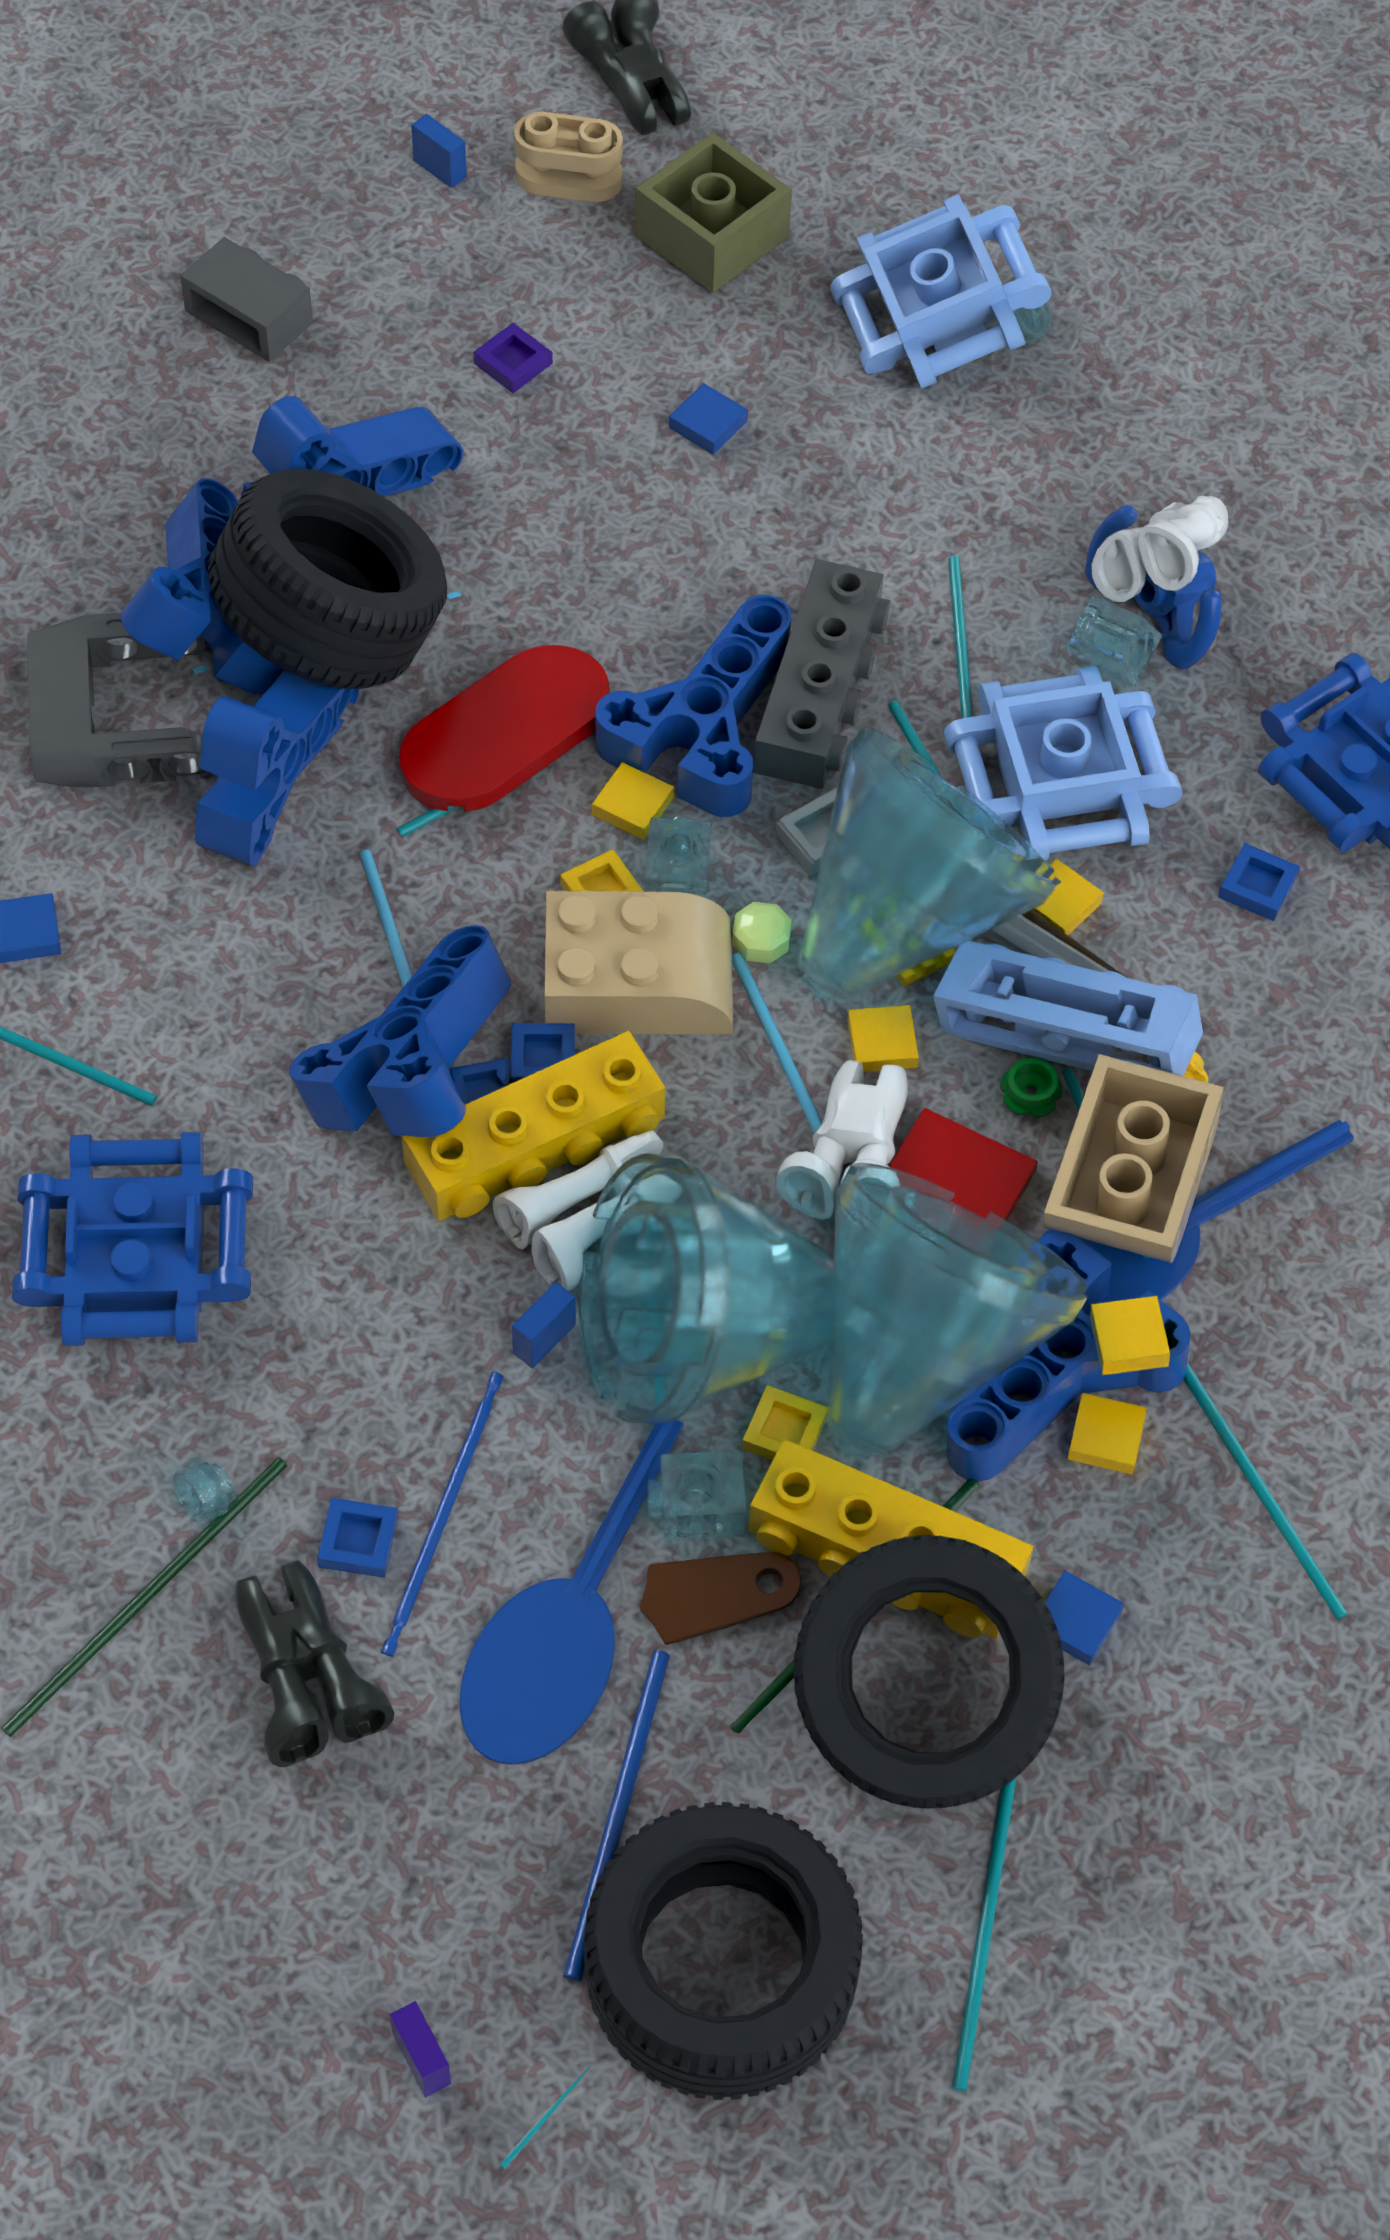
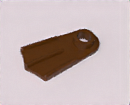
(714, 1593)

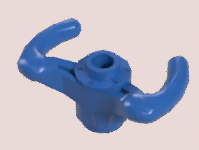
(1171, 608)

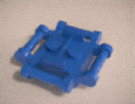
(1342, 763)
(133, 1241)

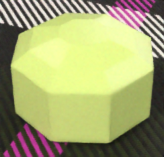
(761, 932)

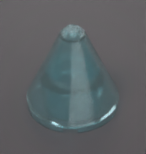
(909, 871)
(693, 1291)
(929, 1305)

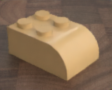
(638, 963)
(1135, 1158)

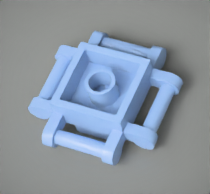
(940, 290)
(1066, 756)

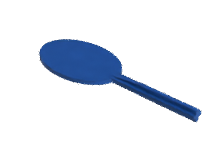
(1134, 1275)
(554, 1643)

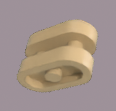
(568, 156)

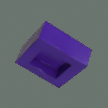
(513, 357)
(420, 2049)

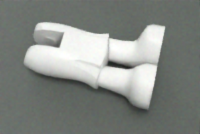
(854, 1130)

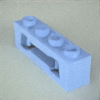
(1065, 1009)

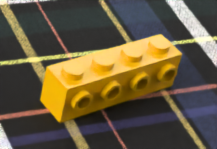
(537, 1126)
(839, 1512)

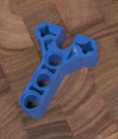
(380, 452)
(178, 599)
(702, 711)
(258, 758)
(407, 1051)
(1052, 1379)

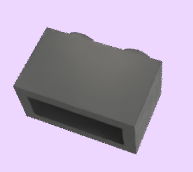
(247, 298)

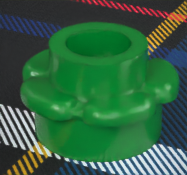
(1035, 1074)

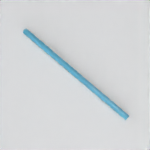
(386, 916)
(778, 1044)

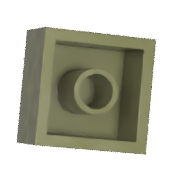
(712, 212)

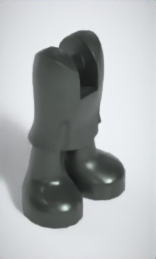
(636, 71)
(295, 1650)

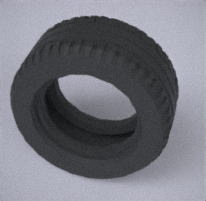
(327, 579)
(826, 1675)
(717, 1849)

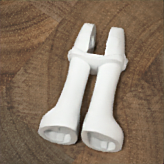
(1161, 548)
(559, 1246)

